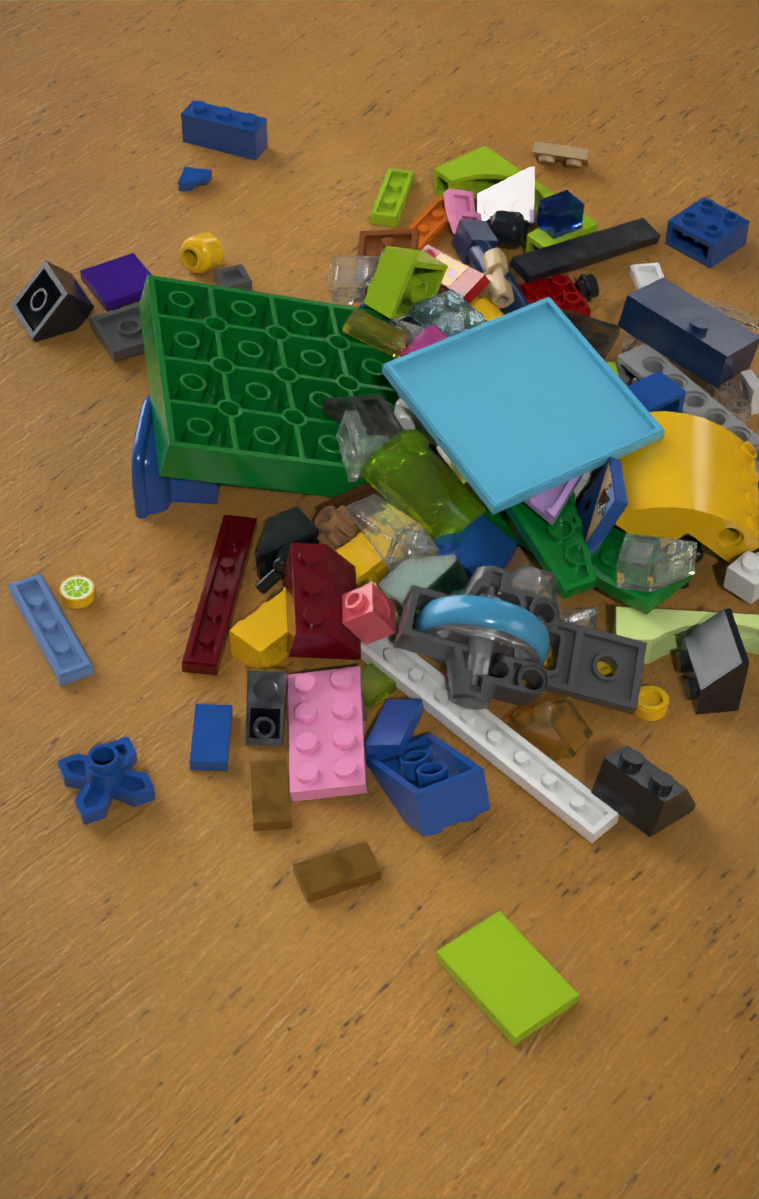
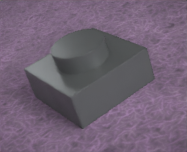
(233, 277)

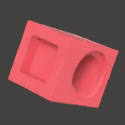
(369, 613)

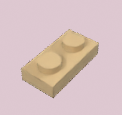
(572, 156)

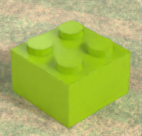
(403, 280)

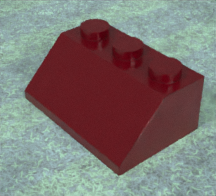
(314, 592)

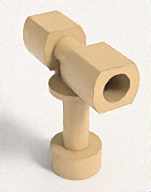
(499, 287)

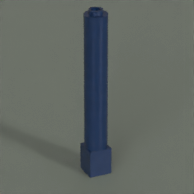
(471, 243)

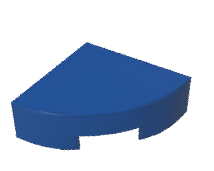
(192, 177)

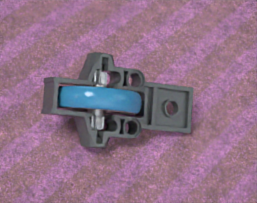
(496, 642)

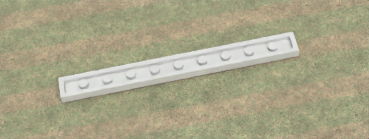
(494, 741)

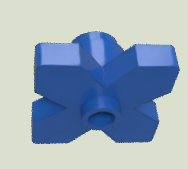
(105, 776)

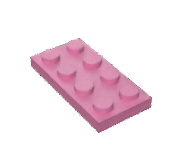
(326, 734)

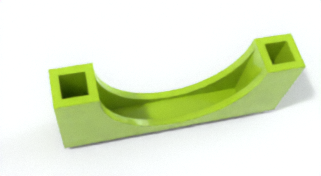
(484, 169)

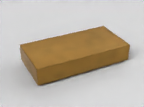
(270, 795)
(337, 872)

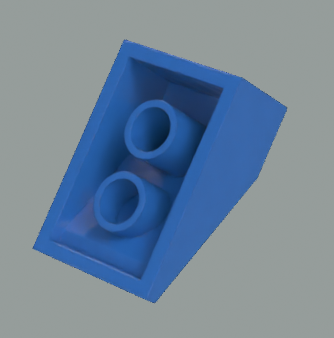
(431, 784)

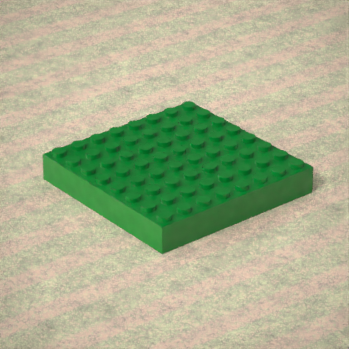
(246, 382)

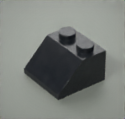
(51, 303)
(714, 664)
(641, 791)

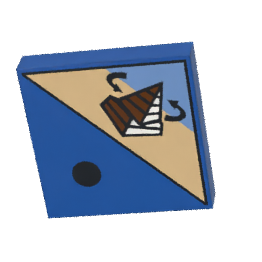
(603, 504)

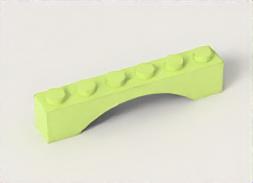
(665, 629)

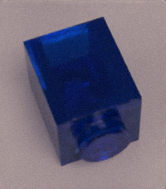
(560, 214)

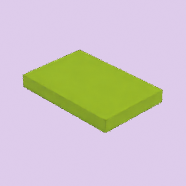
(507, 977)

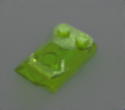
(422, 485)

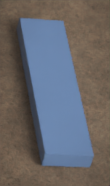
(50, 630)

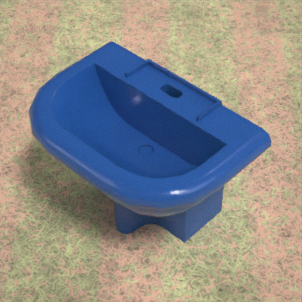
(150, 490)

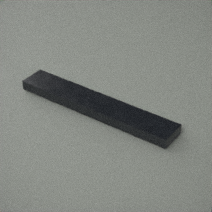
(584, 250)

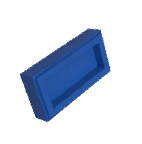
(394, 727)
(211, 737)

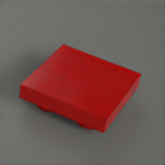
(560, 290)

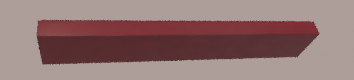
(219, 596)

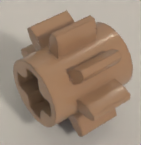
(335, 526)

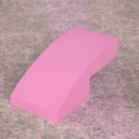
(458, 206)

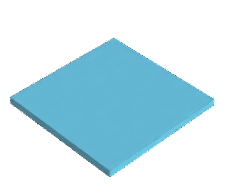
(522, 404)

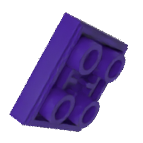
(116, 281)

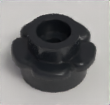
(587, 286)

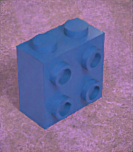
(707, 232)

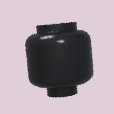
(509, 228)

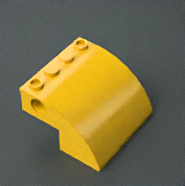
(694, 484)

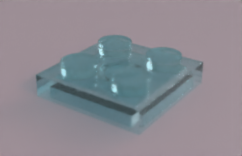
(447, 312)

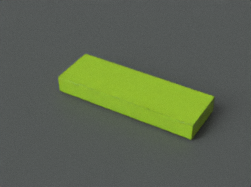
(392, 197)

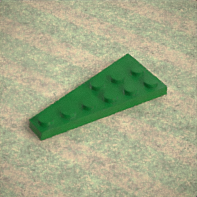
(558, 546)

